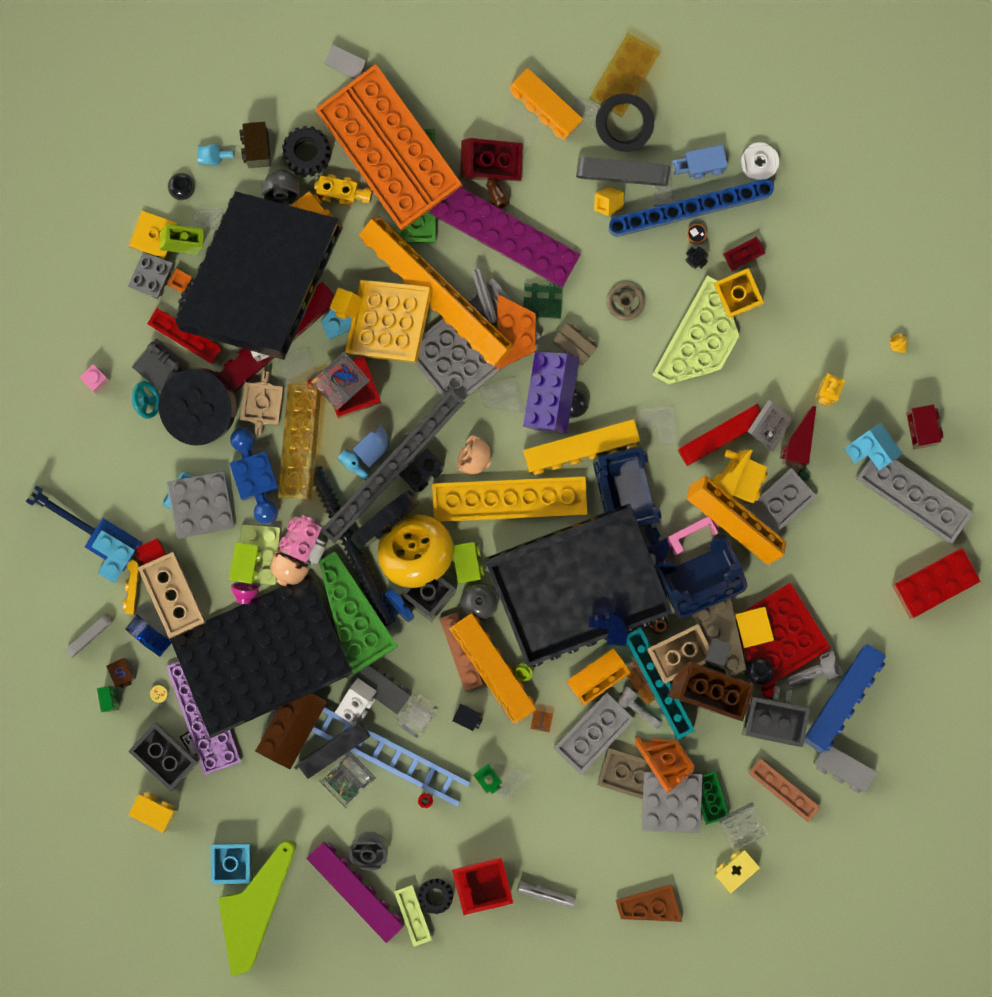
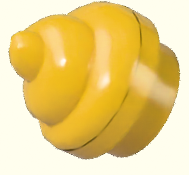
(899, 343)

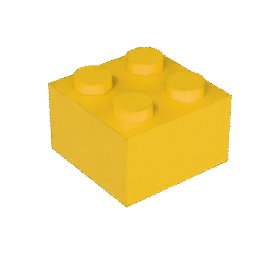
(153, 812)

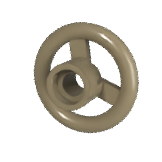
(636, 292)

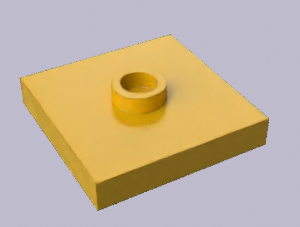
(147, 234)

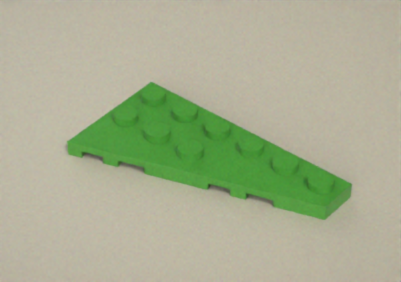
(356, 622)

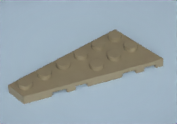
(720, 624)

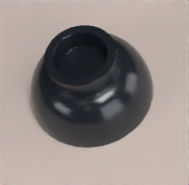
(181, 186)
(759, 671)

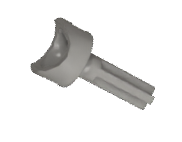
(827, 666)

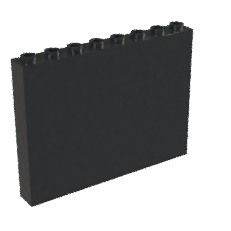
(259, 275)
(572, 574)

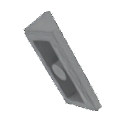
(345, 62)

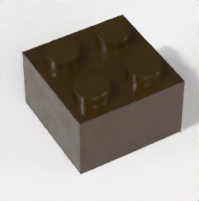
(256, 144)

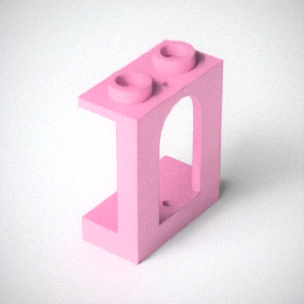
(673, 540)

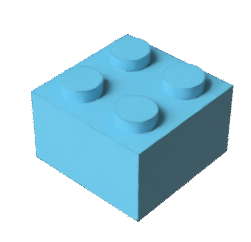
(231, 863)

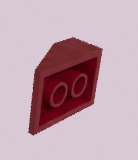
(491, 160)
(798, 446)

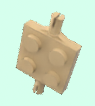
(261, 403)

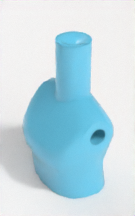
(212, 155)
(351, 462)

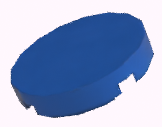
(398, 604)

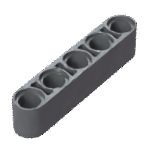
(623, 171)

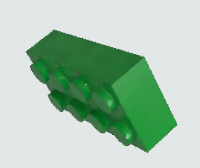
(108, 699)
(712, 800)

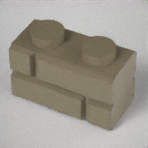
(575, 344)

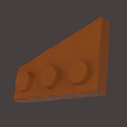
(653, 904)

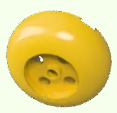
(420, 561)

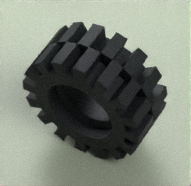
(435, 884)

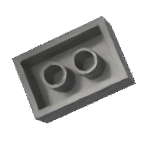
(163, 756)

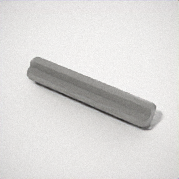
(484, 295)

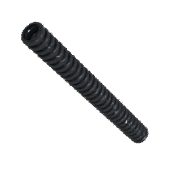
(356, 556)

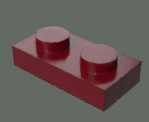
(744, 253)

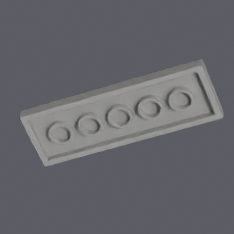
(917, 498)

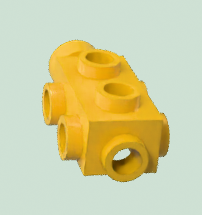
(336, 190)

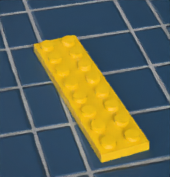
(509, 499)

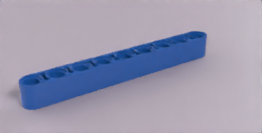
(698, 202)

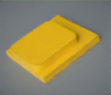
(754, 627)

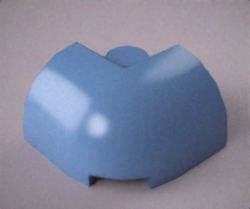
(372, 446)

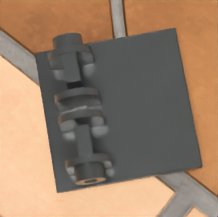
(151, 275)
(158, 364)

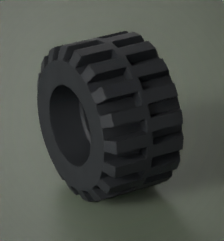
(306, 135)

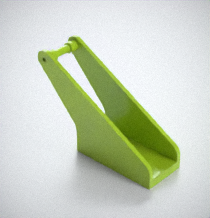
(248, 913)

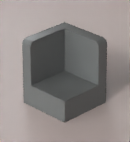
(717, 653)

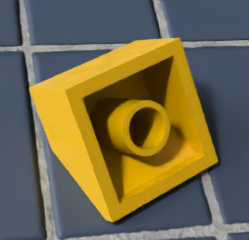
(738, 293)

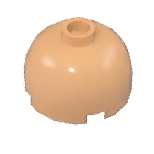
(474, 457)
(287, 569)

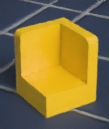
(609, 201)

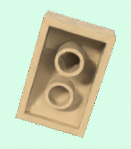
(675, 652)

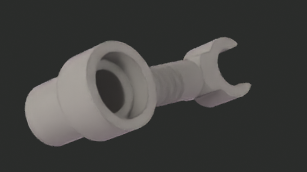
(628, 699)

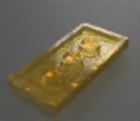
(625, 72)

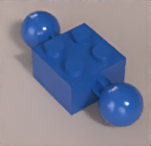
(254, 476)

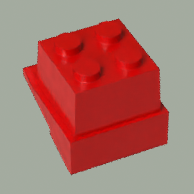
(364, 398)
(482, 886)

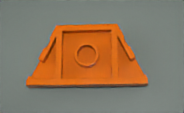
(518, 327)
(666, 761)

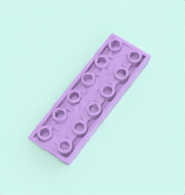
(213, 752)

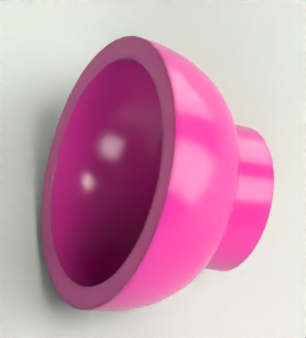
(244, 592)

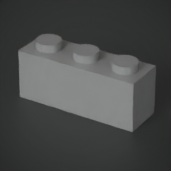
(845, 769)

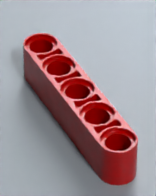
(719, 436)

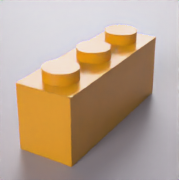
(598, 677)

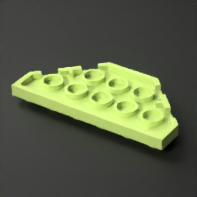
(700, 341)

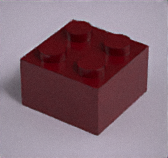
(924, 426)

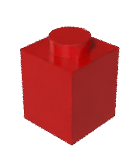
(150, 551)

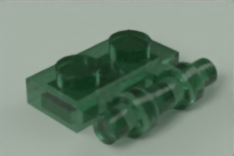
(543, 307)

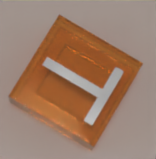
(541, 721)

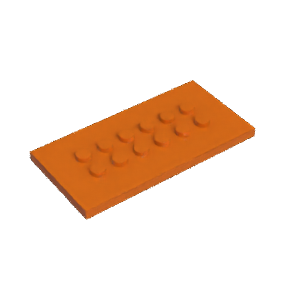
(388, 147)

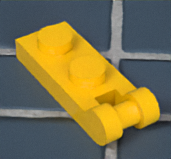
(132, 587)

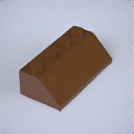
(712, 691)
(291, 729)

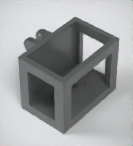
(776, 720)

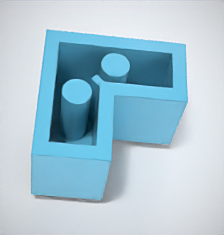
(875, 444)
(116, 552)

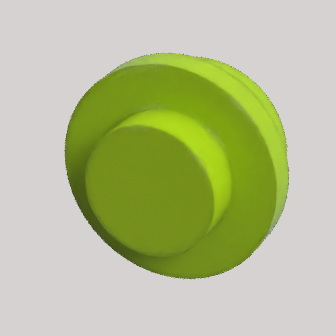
(523, 672)

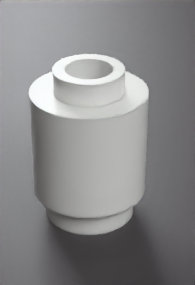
(316, 553)

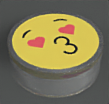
(158, 694)

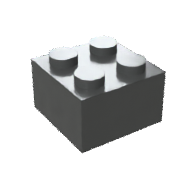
(430, 598)

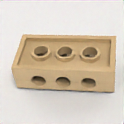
(159, 594)

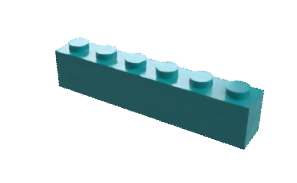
(670, 707)

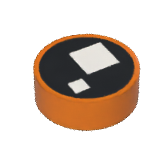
(696, 233)

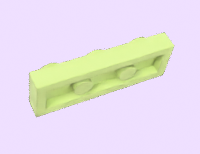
(413, 915)

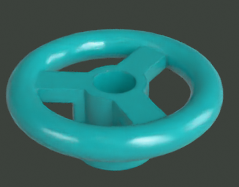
(142, 400)

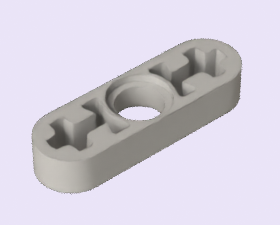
(89, 635)

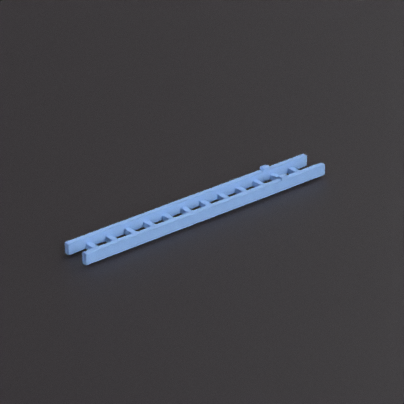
(373, 759)

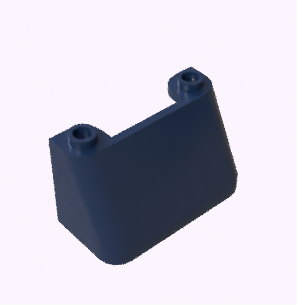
(624, 481)
(703, 579)

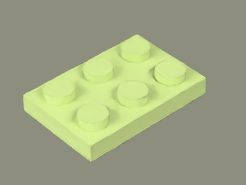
(268, 540)

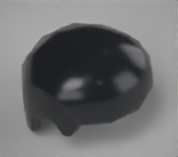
(579, 404)

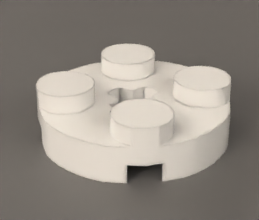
(766, 153)

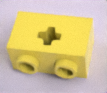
(747, 869)

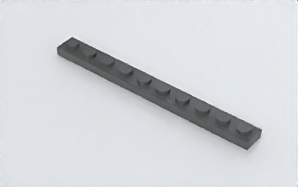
(392, 466)

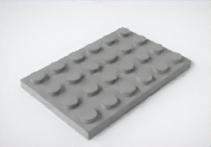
(451, 361)

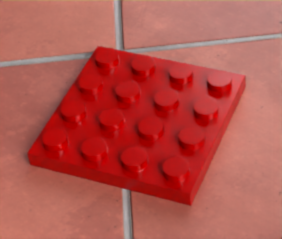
(794, 634)

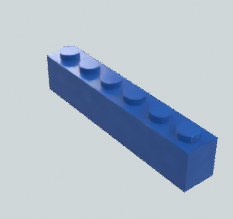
(844, 698)

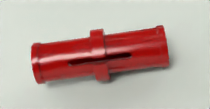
(421, 804)

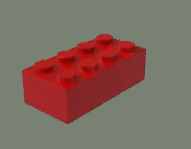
(936, 583)

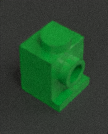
(485, 772)

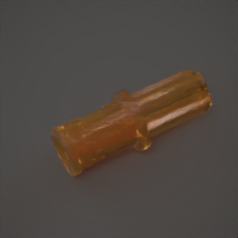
(640, 686)

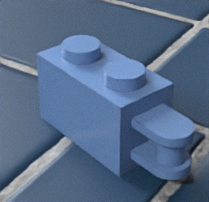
(702, 162)

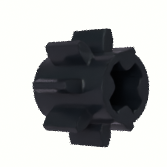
(696, 257)

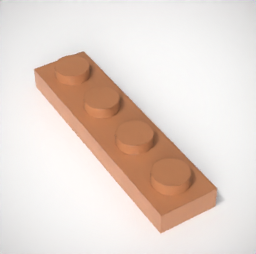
(468, 674)
(784, 790)

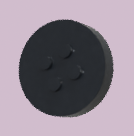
(197, 406)
(380, 523)

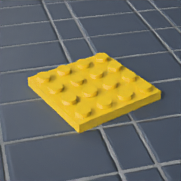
(389, 321)

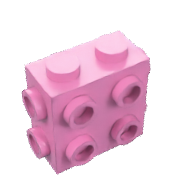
(300, 538)

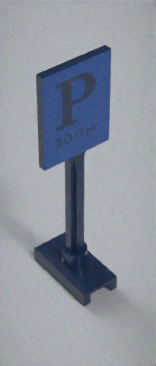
(104, 525)

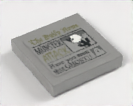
(770, 425)

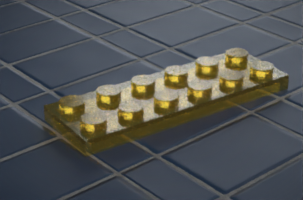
(299, 442)

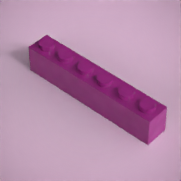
(355, 892)

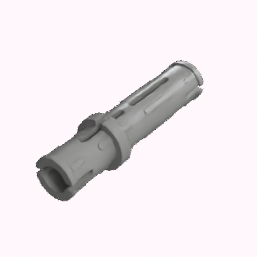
(523, 888)

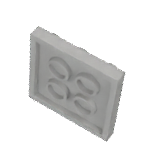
(200, 504)
(674, 810)

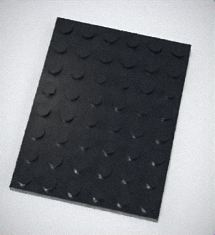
(261, 656)

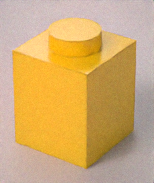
(345, 304)

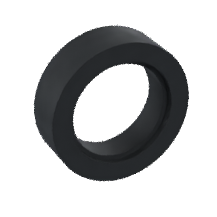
(641, 138)

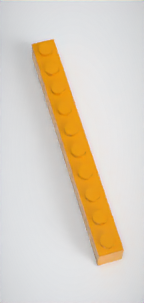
(444, 297)

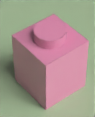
(94, 378)

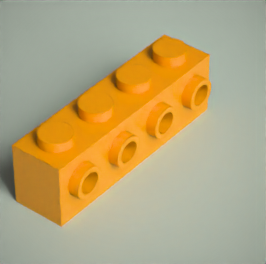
(545, 104)

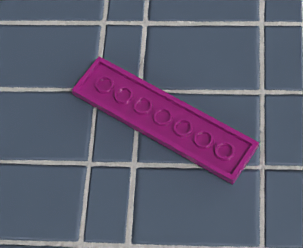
(507, 235)

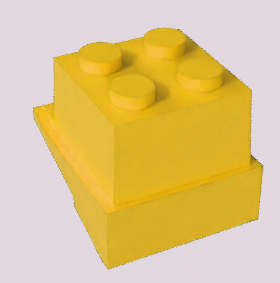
(742, 476)

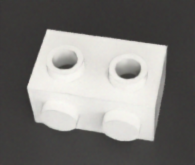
(356, 701)

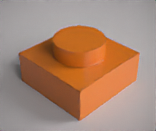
(179, 281)

